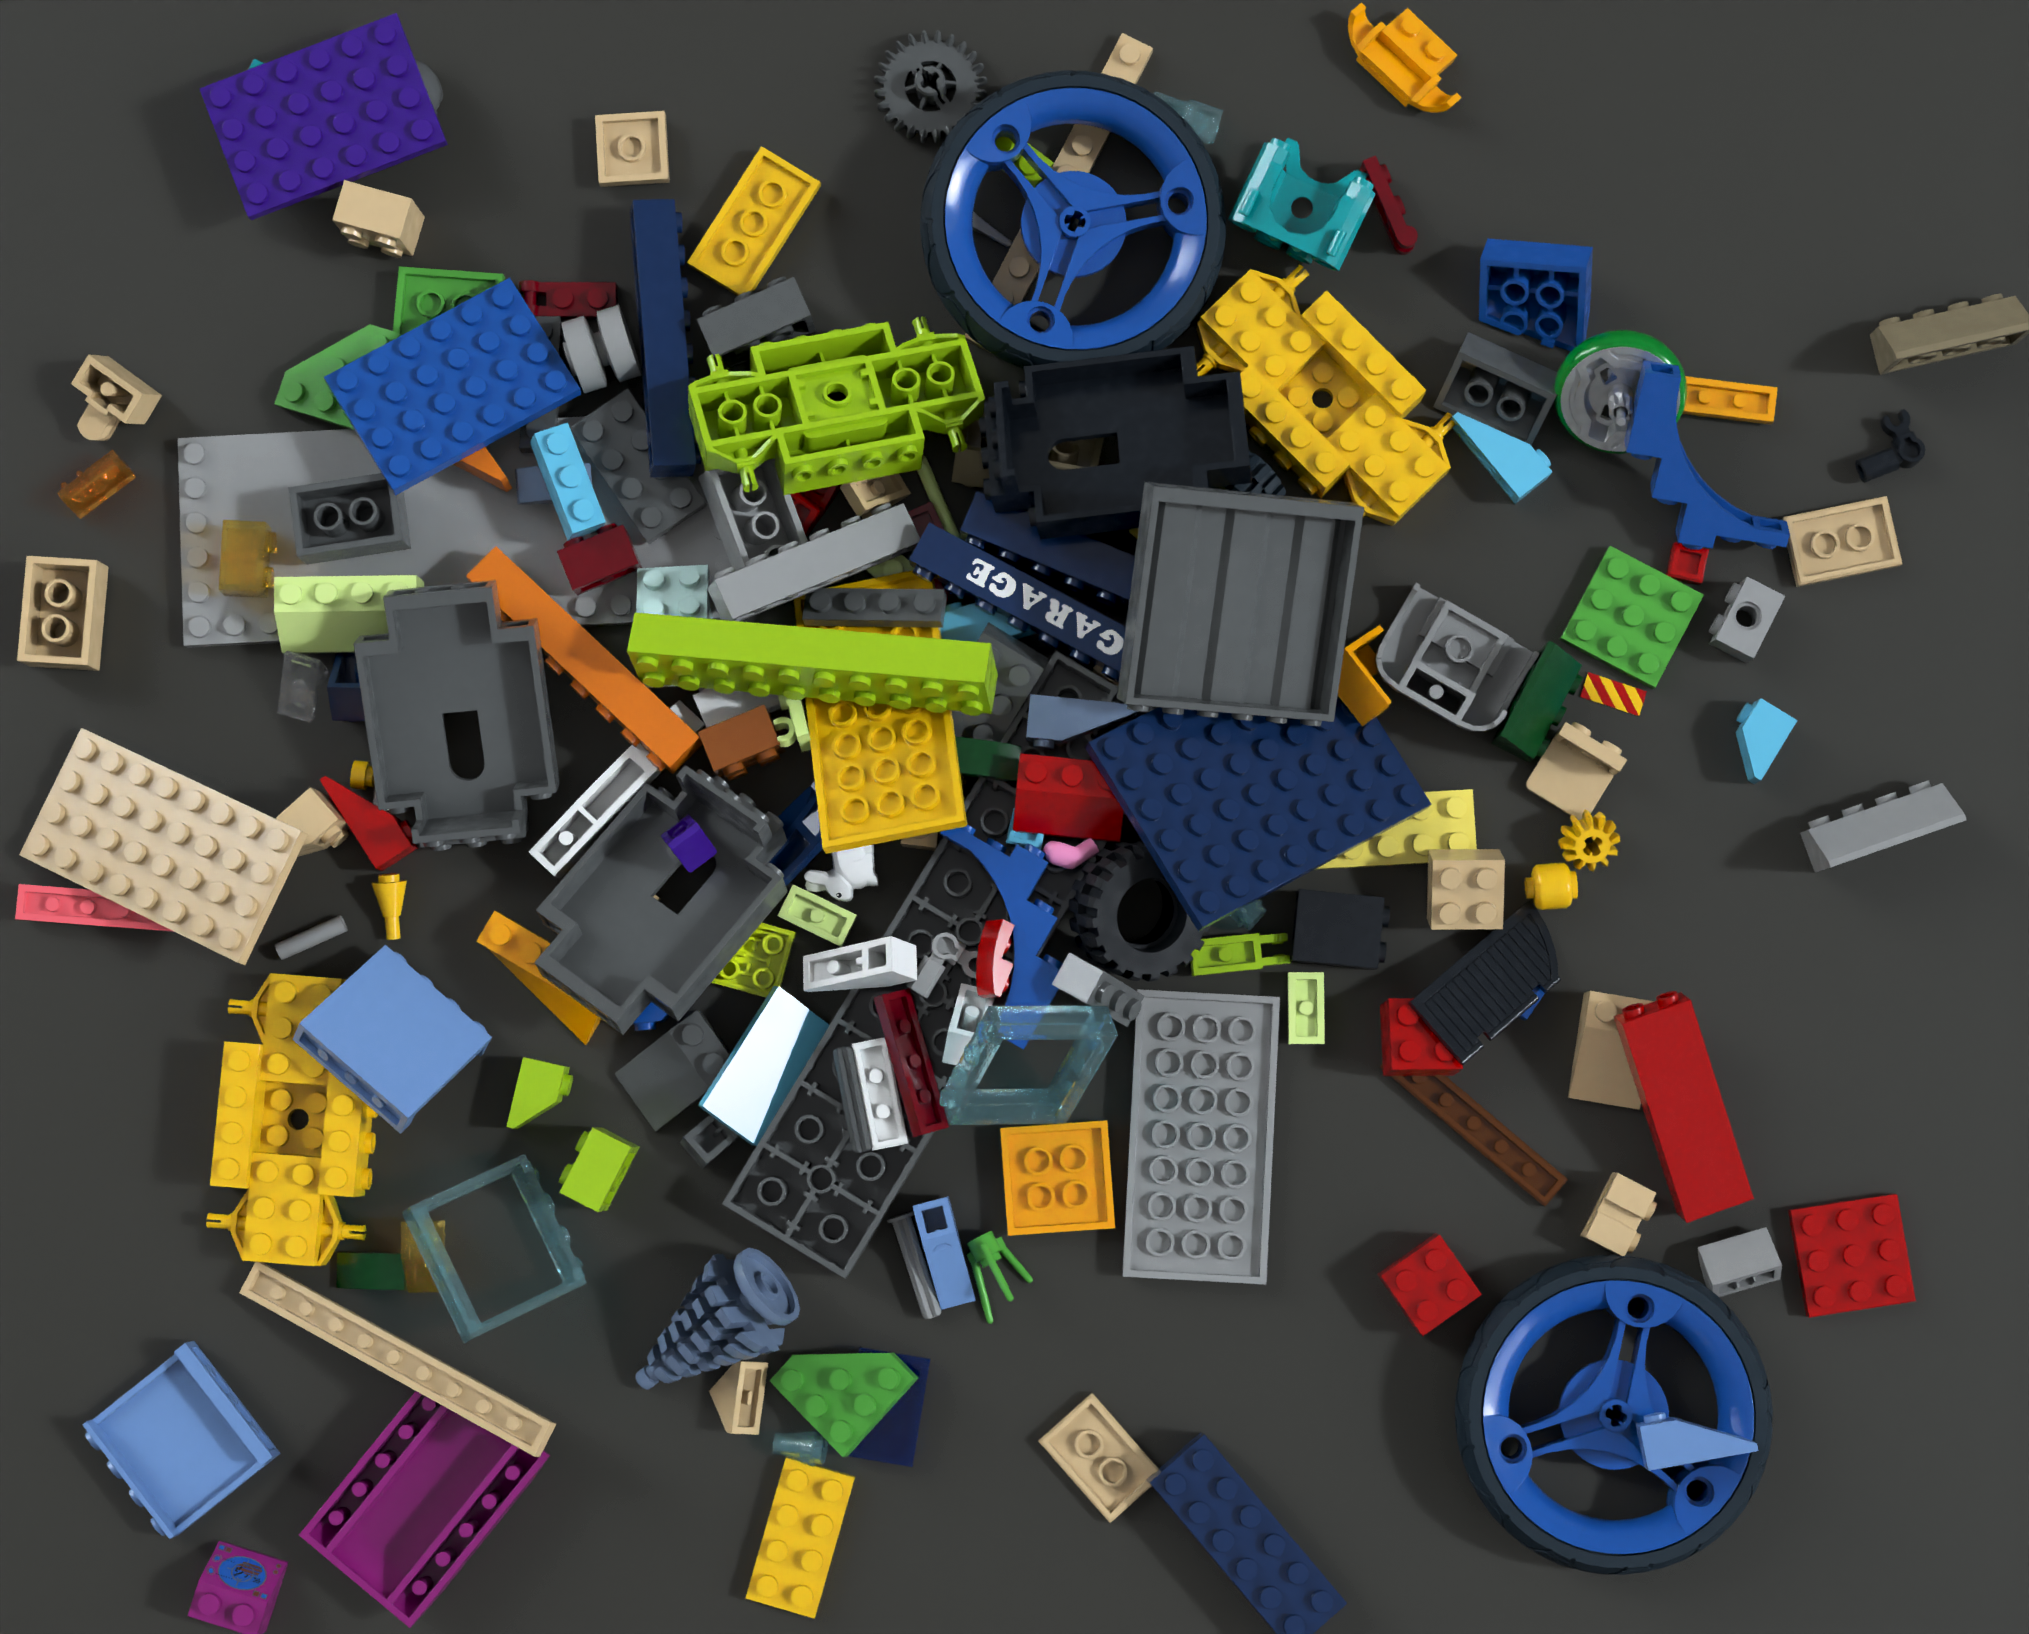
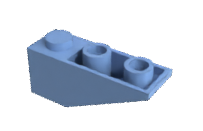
(944, 1252)

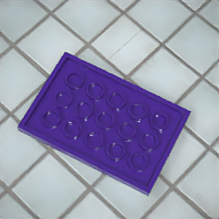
(323, 116)

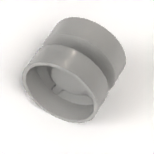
(591, 352)

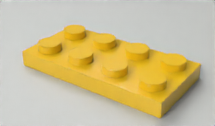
(754, 223)
(800, 1537)

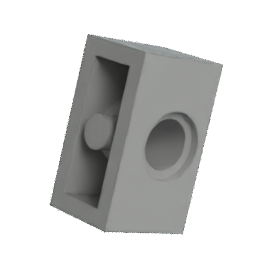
(1761, 604)

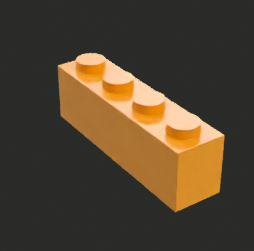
(518, 950)

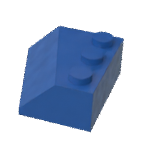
(1537, 290)

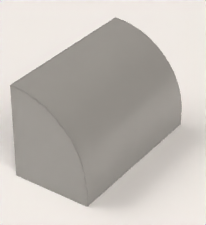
(1739, 1262)

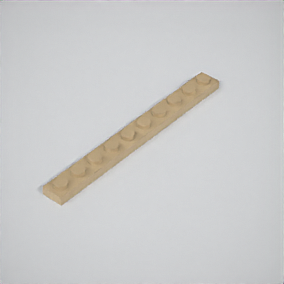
(1077, 154)
(398, 1359)

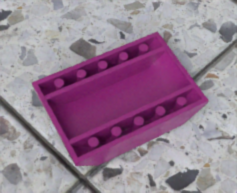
(419, 1505)

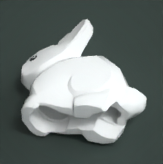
(850, 871)

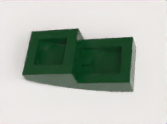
(988, 759)
(370, 1271)

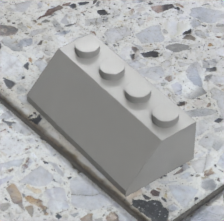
(1881, 826)

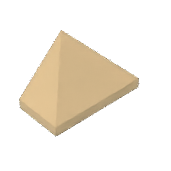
(740, 1397)

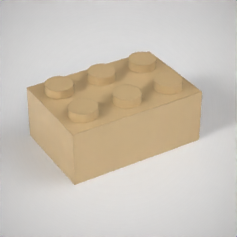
(62, 613)

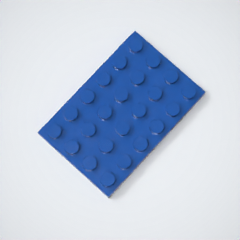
(452, 386)

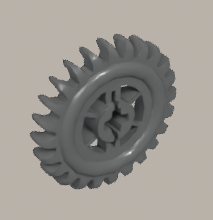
(911, 60)

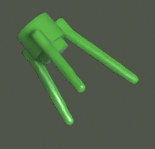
(986, 1251)

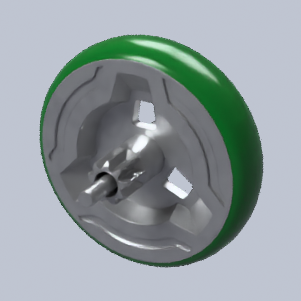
(1584, 392)

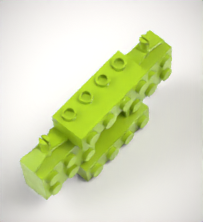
(821, 443)

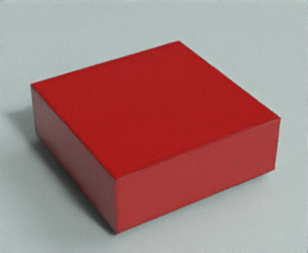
(1687, 564)

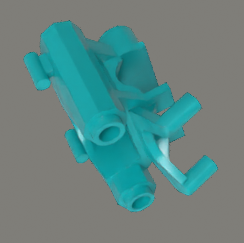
(1268, 199)

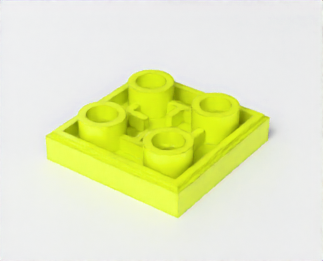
(759, 961)

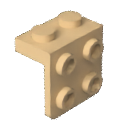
(1575, 770)

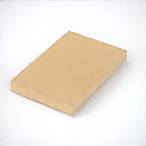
(1842, 541)
(1100, 1457)

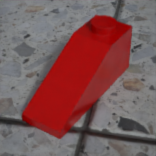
(378, 831)

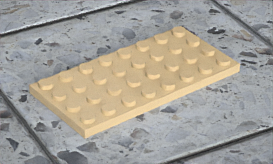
(163, 846)

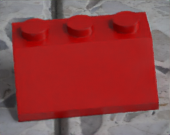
(1065, 799)

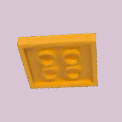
(1057, 1178)

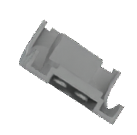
(1452, 662)

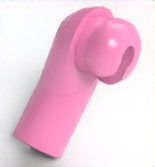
(1069, 856)

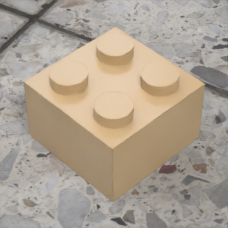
(378, 219)
(1465, 889)

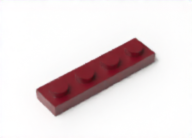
(911, 1062)

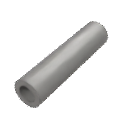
(311, 937)

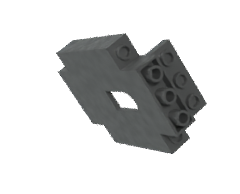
(449, 657)
(628, 949)

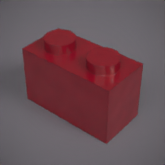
(599, 558)

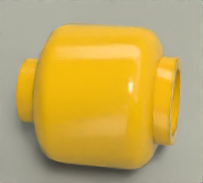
(1551, 886)

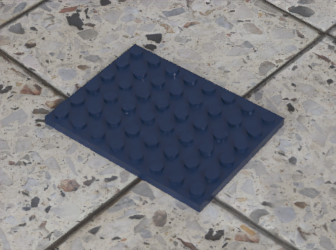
(1254, 801)

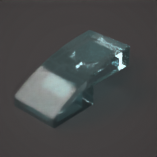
(1200, 116)

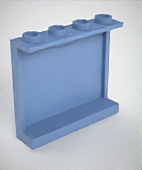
(391, 1037)
(180, 1440)

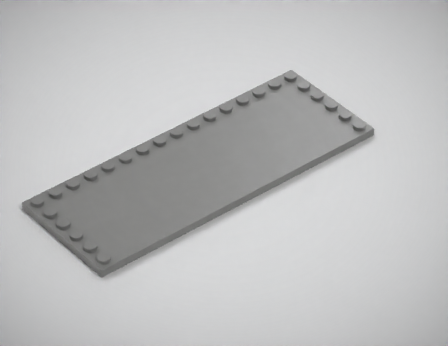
(450, 524)

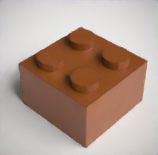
(742, 743)

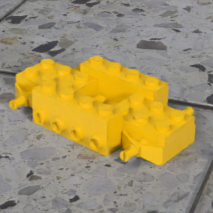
(1291, 357)
(288, 1171)

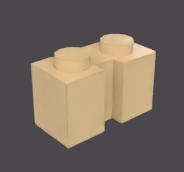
(1619, 1215)

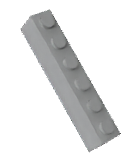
(813, 564)

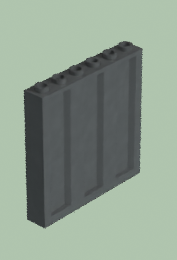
(1239, 604)

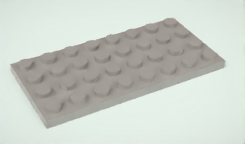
(1201, 1137)

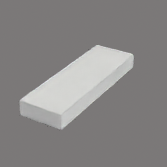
(879, 1094)

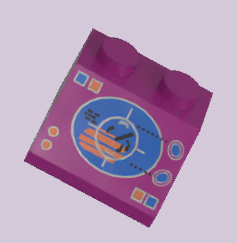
(238, 1589)

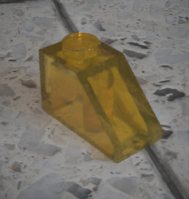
(415, 1269)

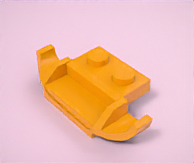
(1403, 58)

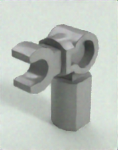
(944, 948)

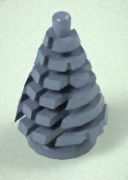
(724, 1319)

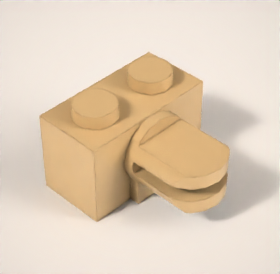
(112, 397)

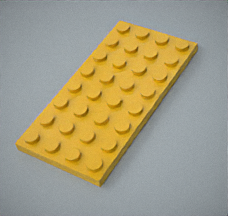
(878, 766)

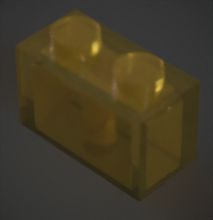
(246, 558)

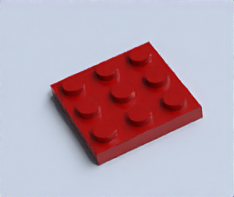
(1851, 1255)

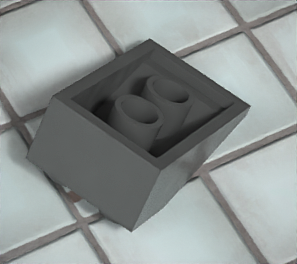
(675, 1070)

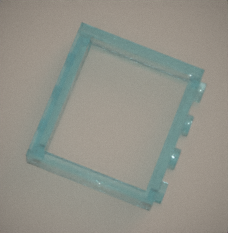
(1093, 1037)
(443, 1272)

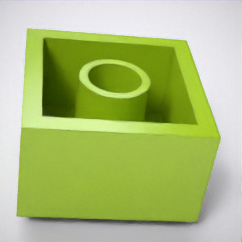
(598, 1168)

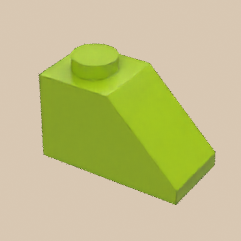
(538, 1090)

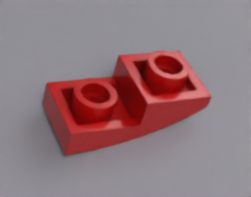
(991, 968)

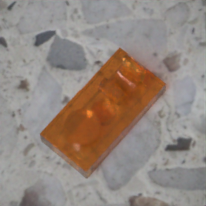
(96, 484)

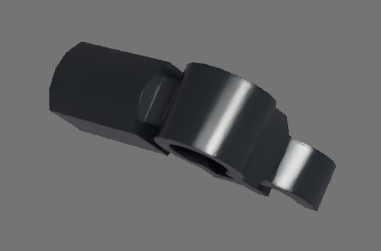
(1906, 453)

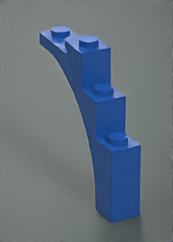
(1674, 479)
(1033, 922)

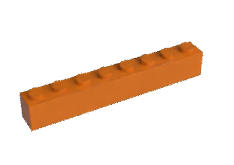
(590, 666)

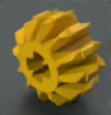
(1575, 836)

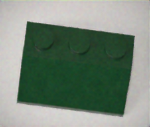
(1539, 703)

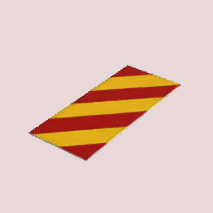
(1613, 694)

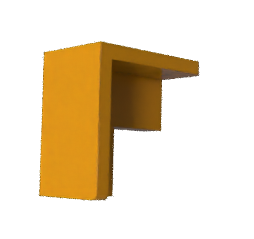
(1357, 685)

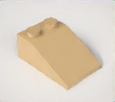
(318, 818)
(1599, 1061)

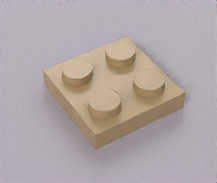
(632, 148)

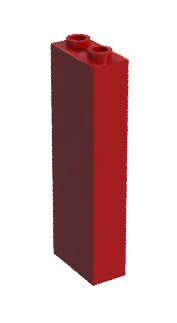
(1683, 1106)

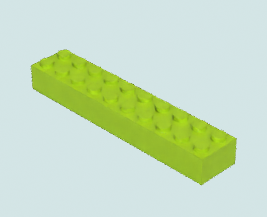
(813, 663)

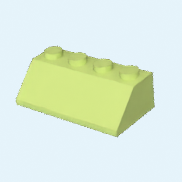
(332, 611)

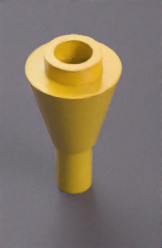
(390, 896)

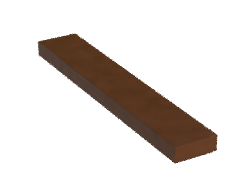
(1485, 1134)

